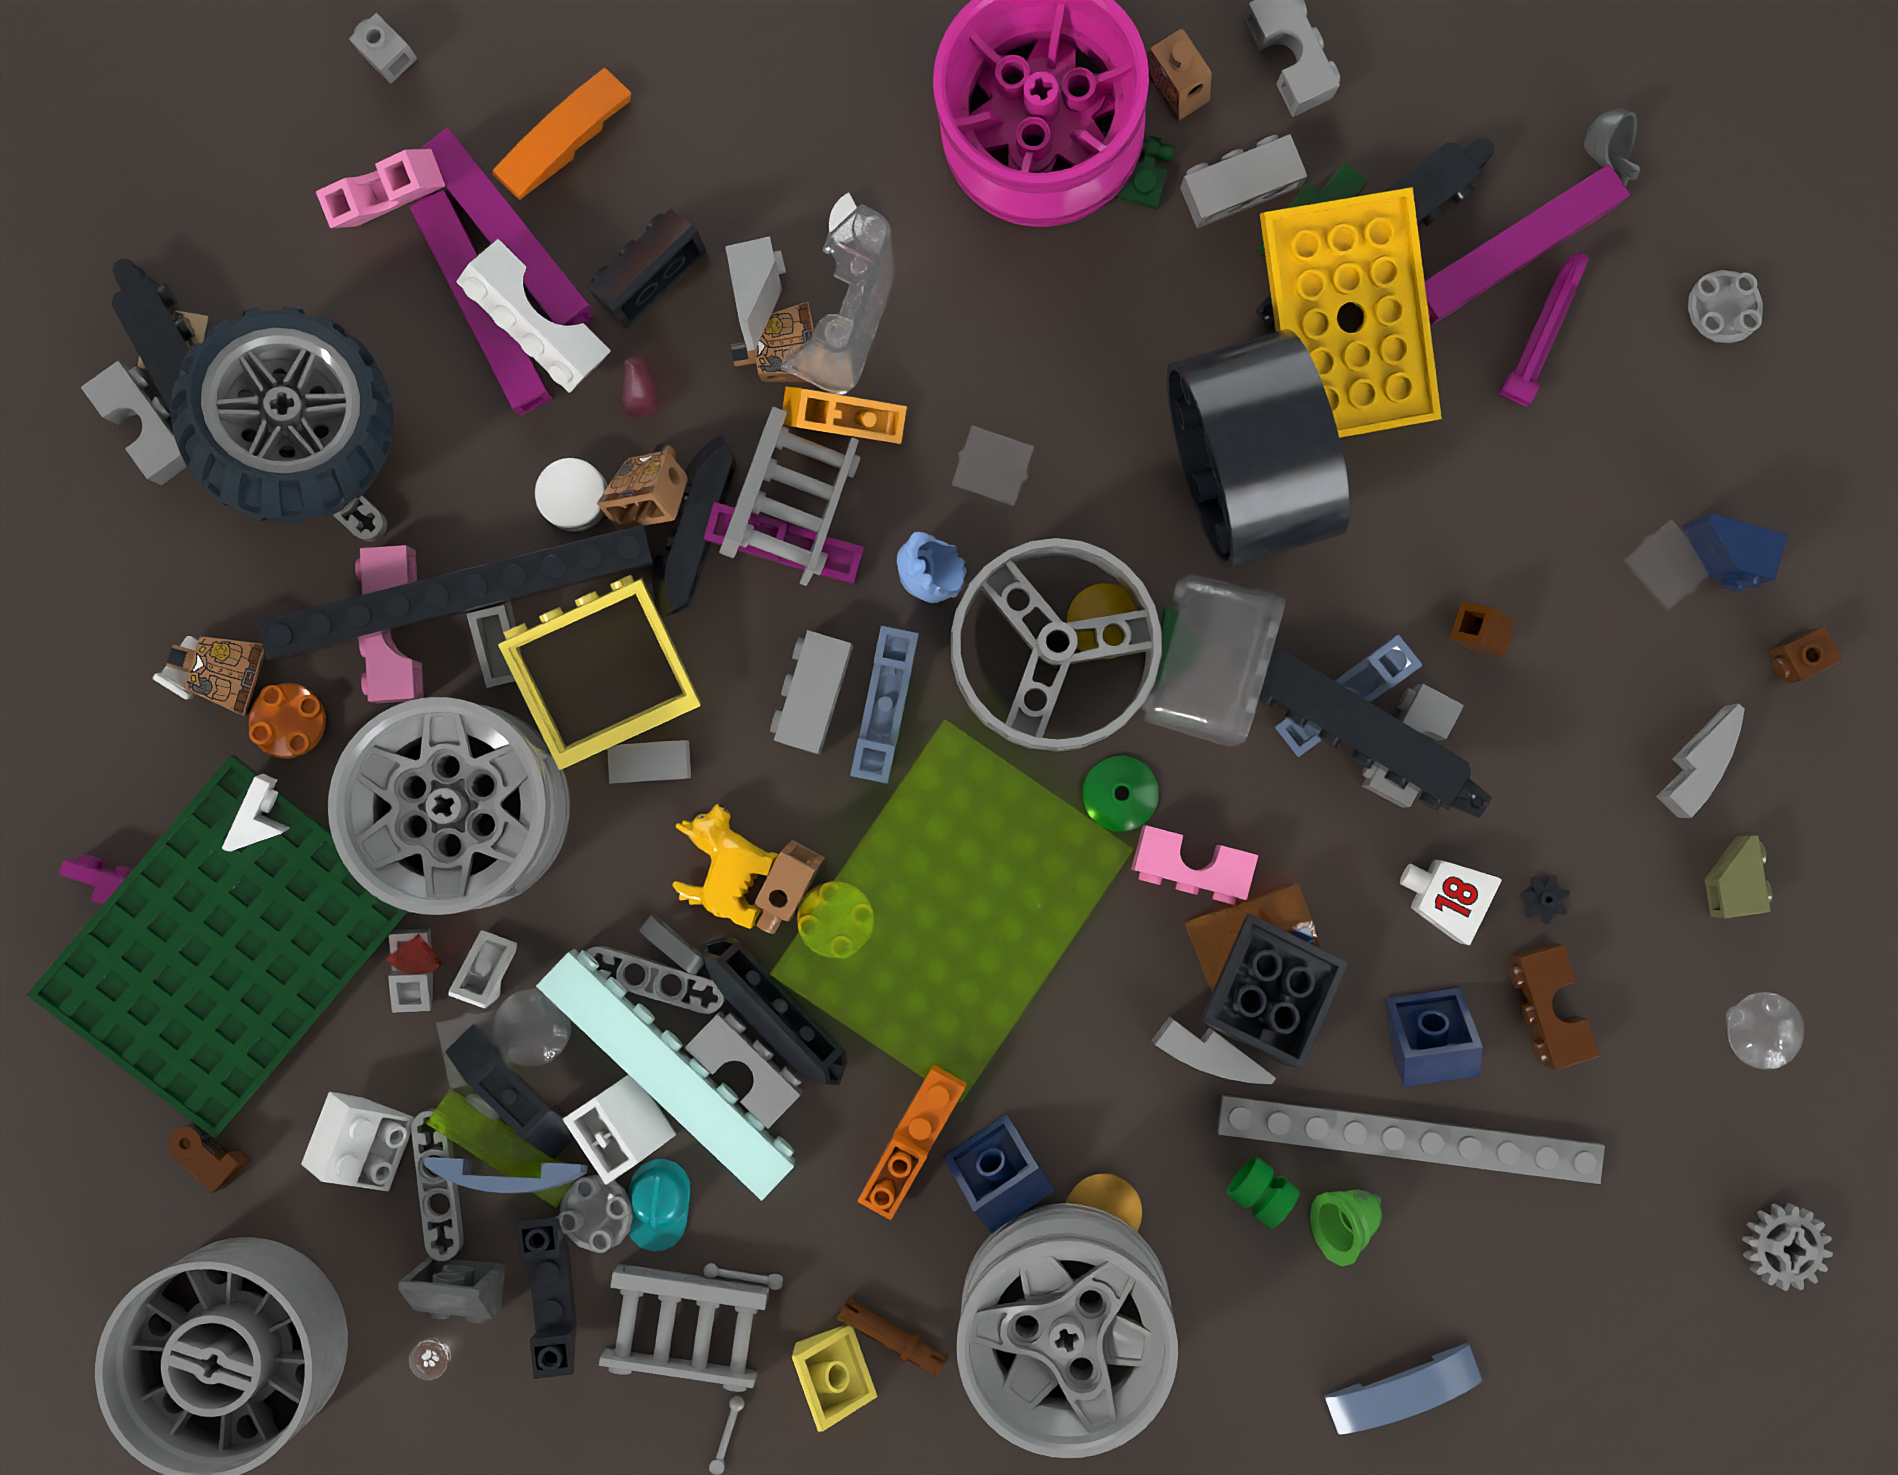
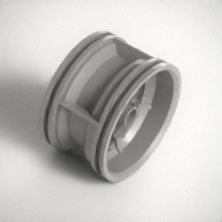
(377, 771)

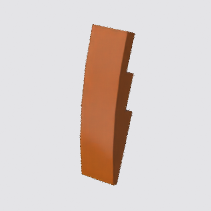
(560, 133)

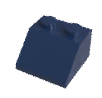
(1736, 551)
(1433, 1037)
(998, 1173)

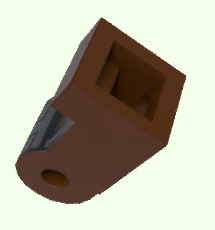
(205, 1157)

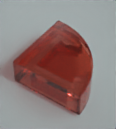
(414, 957)

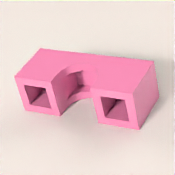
(394, 184)
(1227, 873)

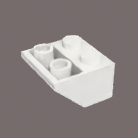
(619, 1128)
(357, 1142)

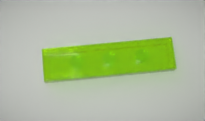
(493, 1143)

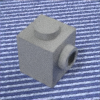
(382, 47)

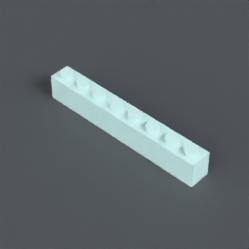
(667, 1072)

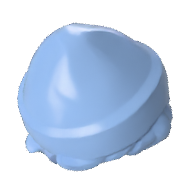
(930, 568)

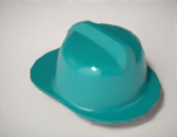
(659, 1204)

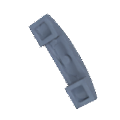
(1367, 679)
(884, 704)
(459, 1172)
(1404, 1393)

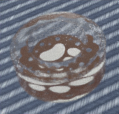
(429, 1359)

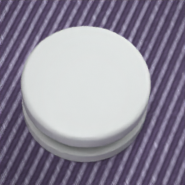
(570, 493)

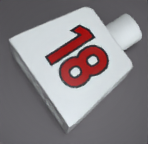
(1451, 897)

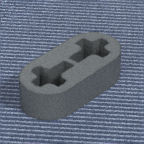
(672, 944)

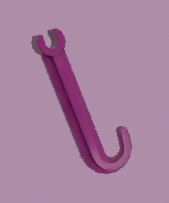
(1521, 384)

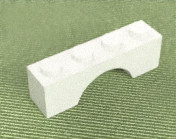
(497, 286)

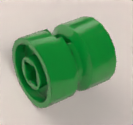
(1266, 1195)

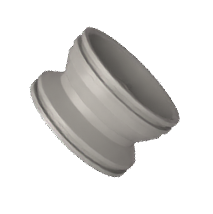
(1017, 1401)

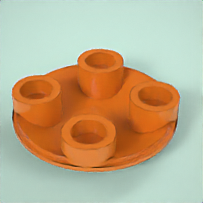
(286, 720)

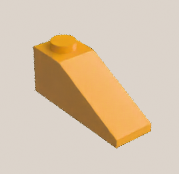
(844, 415)

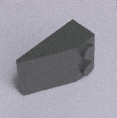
(455, 1288)

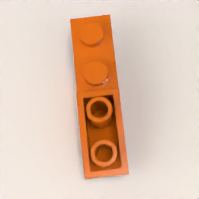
(911, 1142)

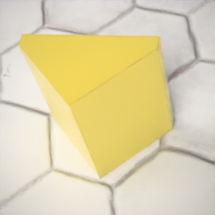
(833, 1375)

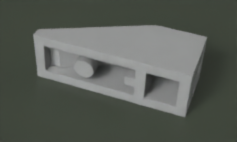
(755, 284)

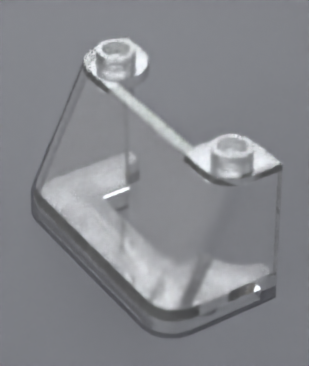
(843, 341)
(1216, 659)

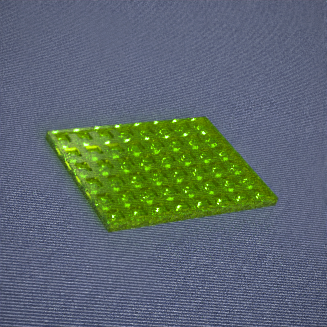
(951, 909)

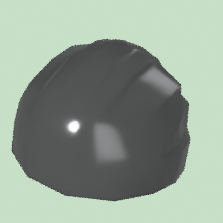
(1612, 140)

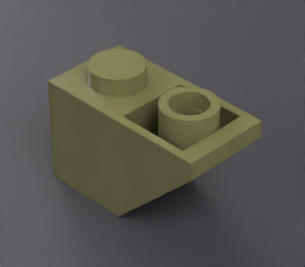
(1738, 880)

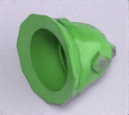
(1344, 1223)

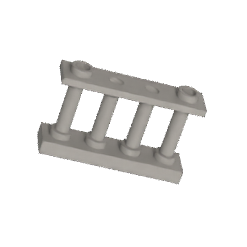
(754, 500)
(671, 1288)

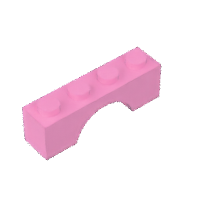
(388, 673)

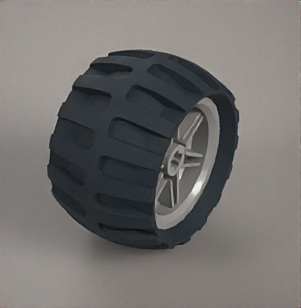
(254, 475)

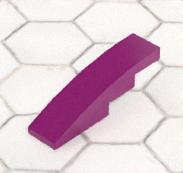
(842, 557)

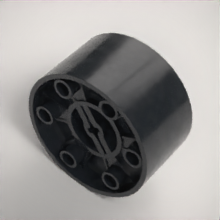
(1259, 448)

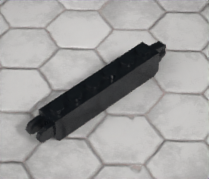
(1435, 182)
(153, 325)
(1371, 735)

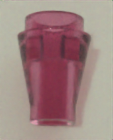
(638, 389)

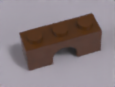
(1539, 976)

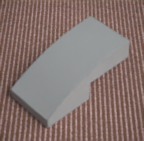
(649, 761)
(408, 990)

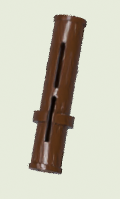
(892, 1337)

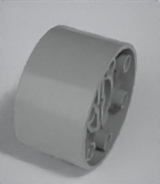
(200, 1356)

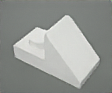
(249, 823)
(483, 970)

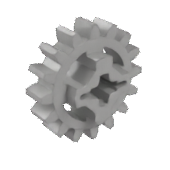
(1792, 1263)

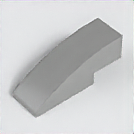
(487, 632)
(1703, 762)
(1209, 1054)

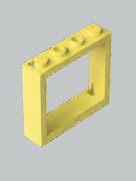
(625, 729)

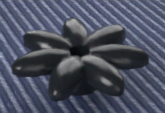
(1538, 899)

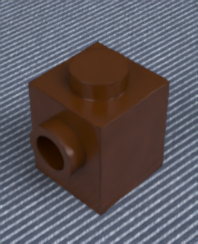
(1483, 629)
(1805, 655)

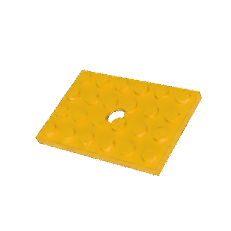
(1368, 256)

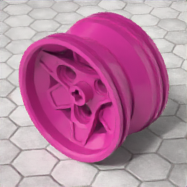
(1041, 106)

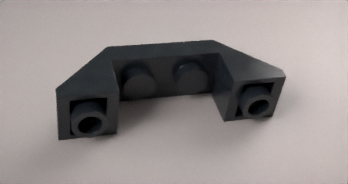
(508, 1093)
(552, 1296)

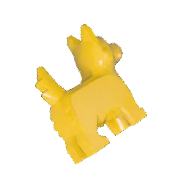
(731, 871)

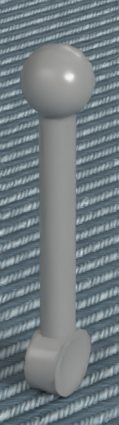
(773, 1281)
(717, 1464)

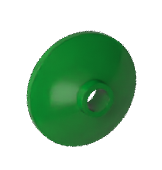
(1100, 793)

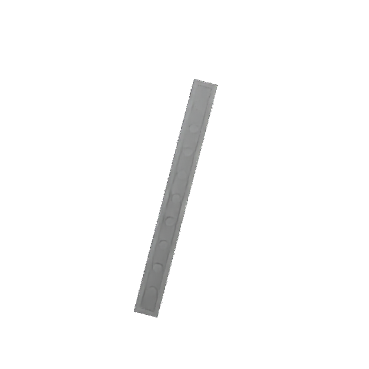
(1410, 1139)

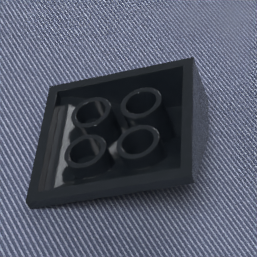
(1274, 992)

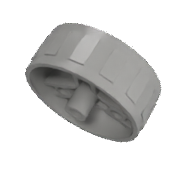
(1139, 634)

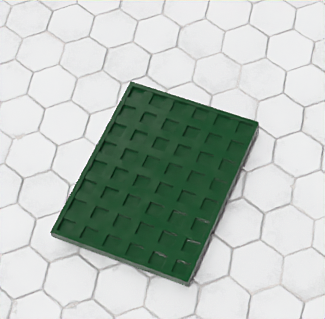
(217, 955)

